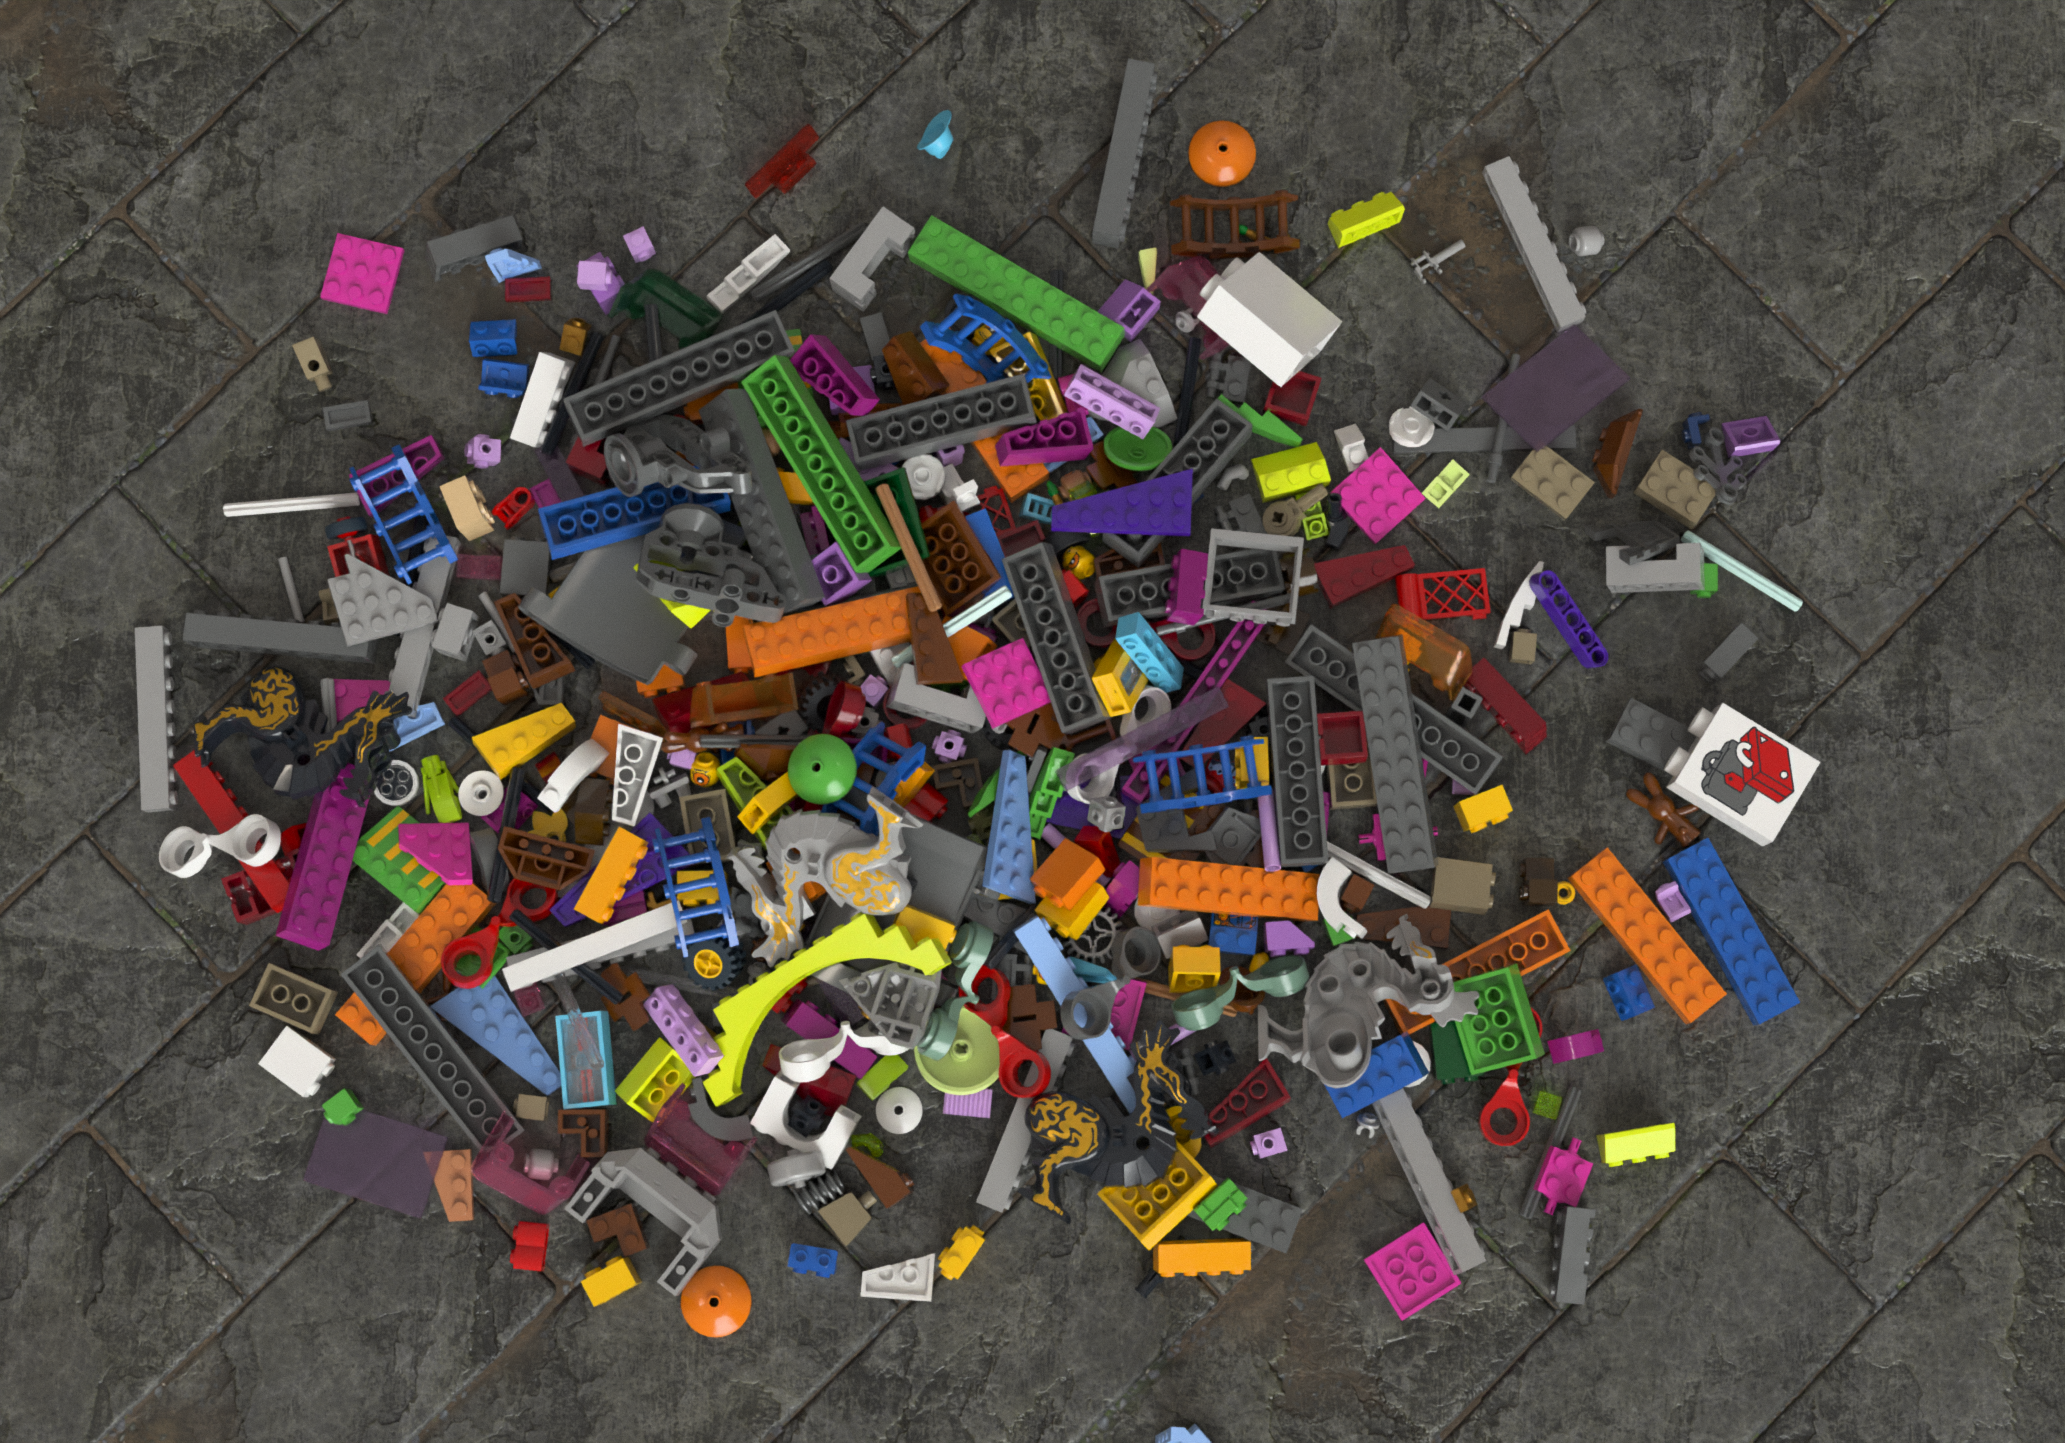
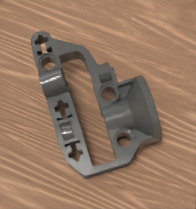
(643, 458)
(693, 540)

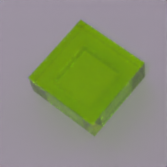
(1547, 1105)

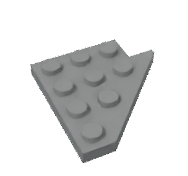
(375, 604)

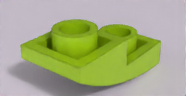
(1315, 522)
(447, 806)
(881, 1075)

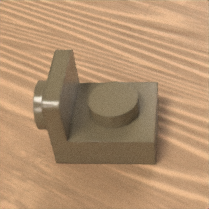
(853, 666)

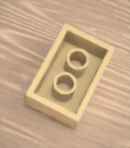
(467, 507)

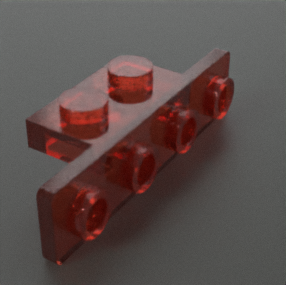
(786, 166)

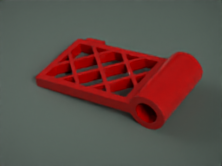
(927, 511)
(1412, 594)

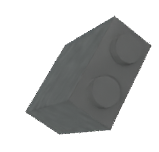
(525, 566)
(1726, 654)

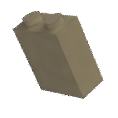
(1462, 886)

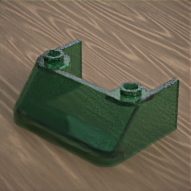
(678, 307)

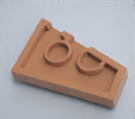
(455, 1184)

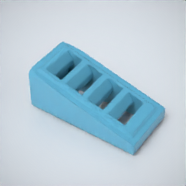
(1037, 500)
(1091, 972)

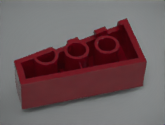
(1357, 574)
(1506, 706)
(675, 707)
(1226, 723)
(1249, 1102)

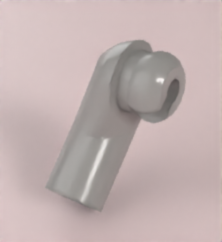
(1237, 471)

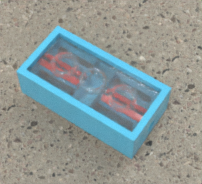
(580, 1083)

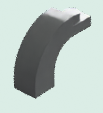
(1463, 706)
(722, 1128)

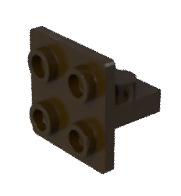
(1283, 637)

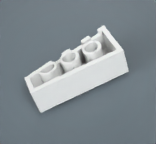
(541, 398)
(633, 769)

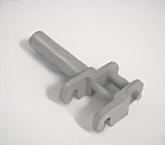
(1435, 260)

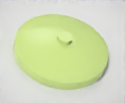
(969, 1063)

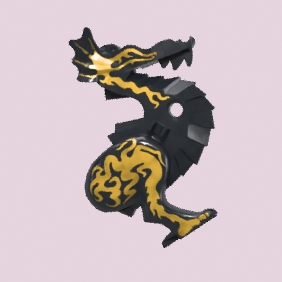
(290, 740)
(1102, 1141)

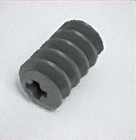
(820, 1192)

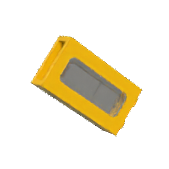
(1118, 680)

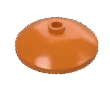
(1219, 167)
(731, 1293)

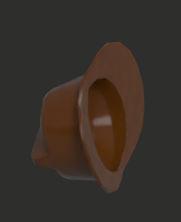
(1245, 998)

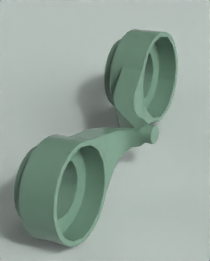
(968, 955)
(1204, 1006)

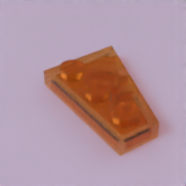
(632, 715)

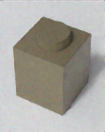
(1522, 647)
(531, 1107)

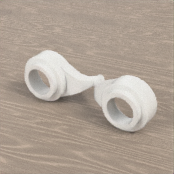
(1103, 783)
(238, 841)
(811, 1058)

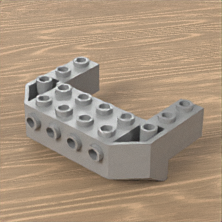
(665, 1196)

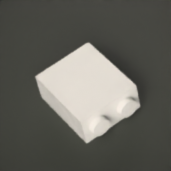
(297, 1062)

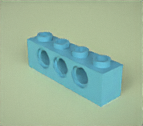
(1149, 652)

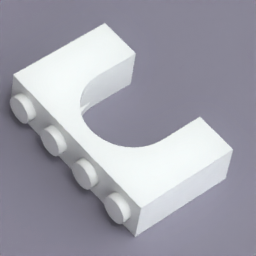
(773, 1119)

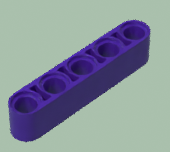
(1578, 624)

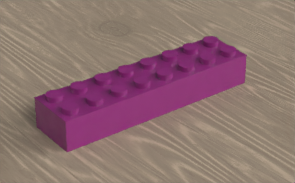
(322, 866)

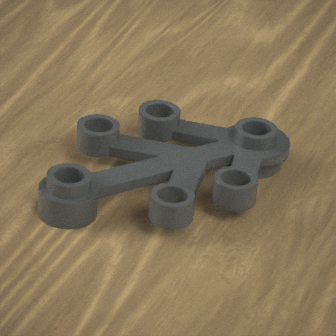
(1724, 491)

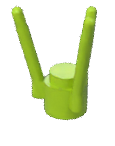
(431, 768)

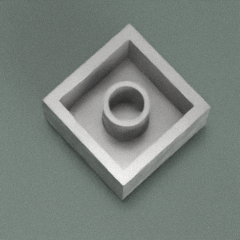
(454, 632)

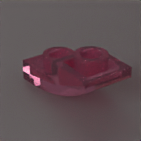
(479, 567)
(529, 999)

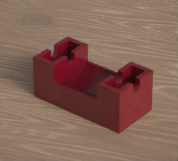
(589, 461)
(246, 899)

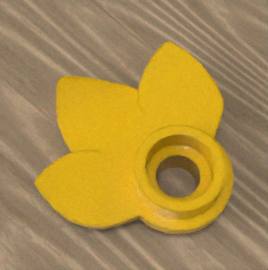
(550, 825)

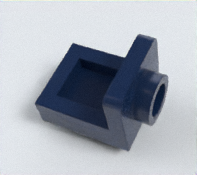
(1691, 431)

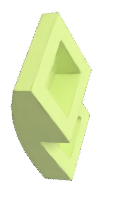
(1445, 483)

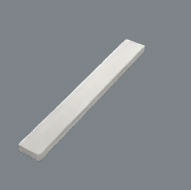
(591, 947)

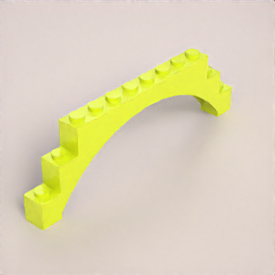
(746, 1010)

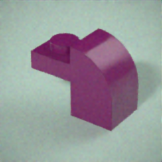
(1575, 1046)

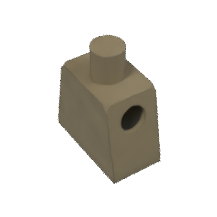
(309, 354)
(848, 1215)

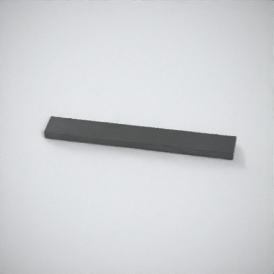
(1482, 440)

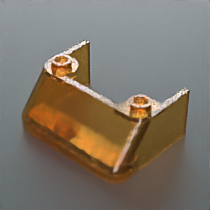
(1429, 649)
(742, 700)

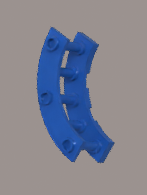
(942, 337)
(421, 508)
(911, 760)
(1203, 797)
(717, 879)

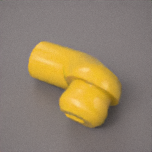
(1258, 960)

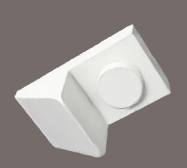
(1351, 446)

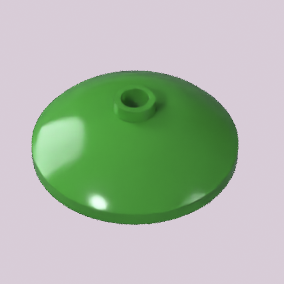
(1136, 453)
(836, 771)

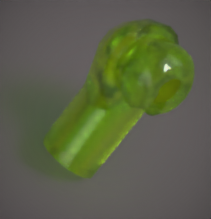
(870, 1141)

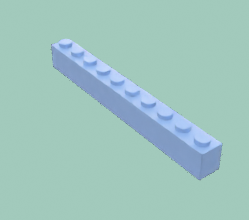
(1061, 980)

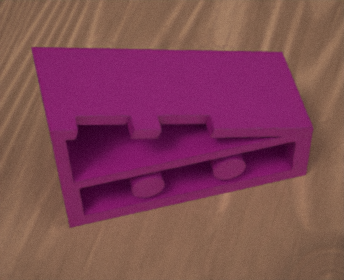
(1187, 587)
(1123, 888)

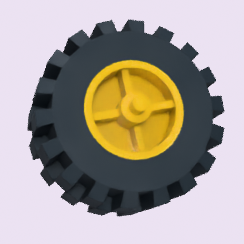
(714, 962)

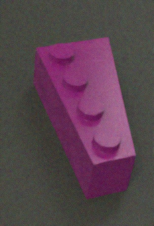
(832, 375)
(1048, 441)
(422, 457)
(811, 1025)

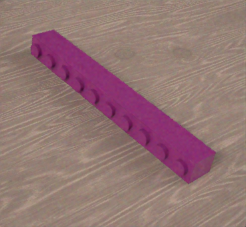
(1214, 675)

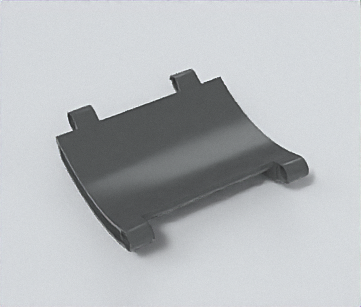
(615, 618)
(947, 875)

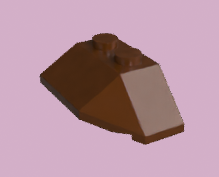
(1614, 451)
(765, 760)
(543, 859)

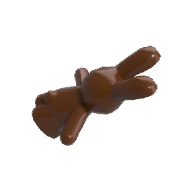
(690, 740)
(1663, 809)

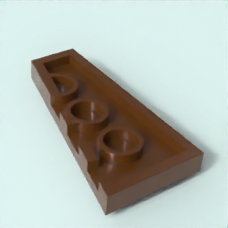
(930, 645)
(1430, 922)

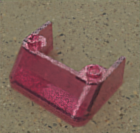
(1186, 282)
(692, 1148)
(493, 1170)

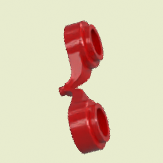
(485, 941)
(1011, 1049)
(1508, 1097)

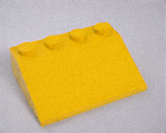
(1164, 1203)

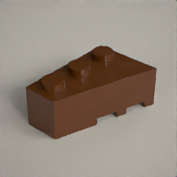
(913, 369)
(1114, 563)

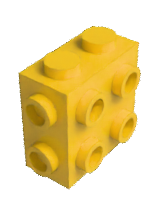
(965, 1246)

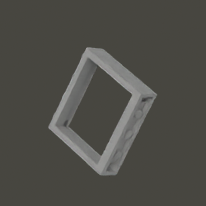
(1254, 541)

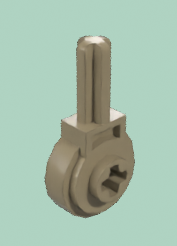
(1291, 512)

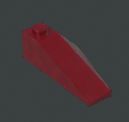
(830, 1090)

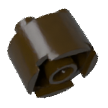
(1308, 573)

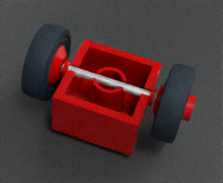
(364, 548)

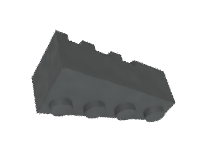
(470, 245)
(1571, 1254)

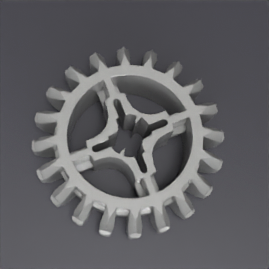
(1093, 949)

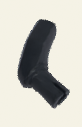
(1336, 522)

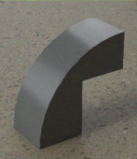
(483, 847)

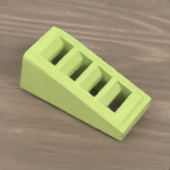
(1147, 263)

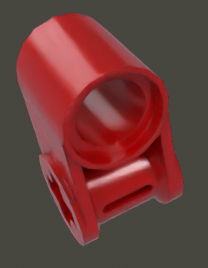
(513, 508)

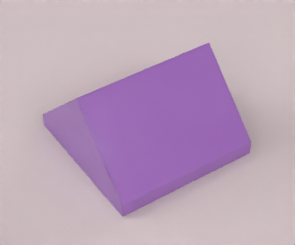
(1749, 436)

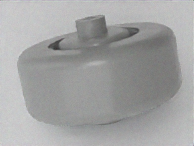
(796, 1168)

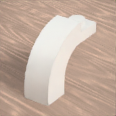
(956, 490)
(577, 766)
(1329, 889)

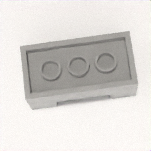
(853, 274)
(1657, 575)
(935, 705)

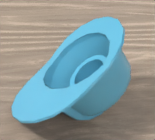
(937, 135)

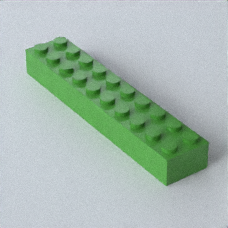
(1016, 293)
(821, 464)

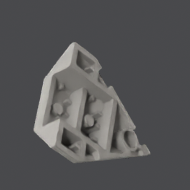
(1136, 371)
(896, 1000)

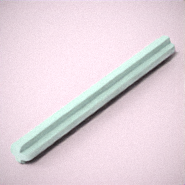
(1744, 572)
(961, 620)

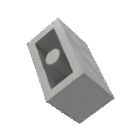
(1180, 930)

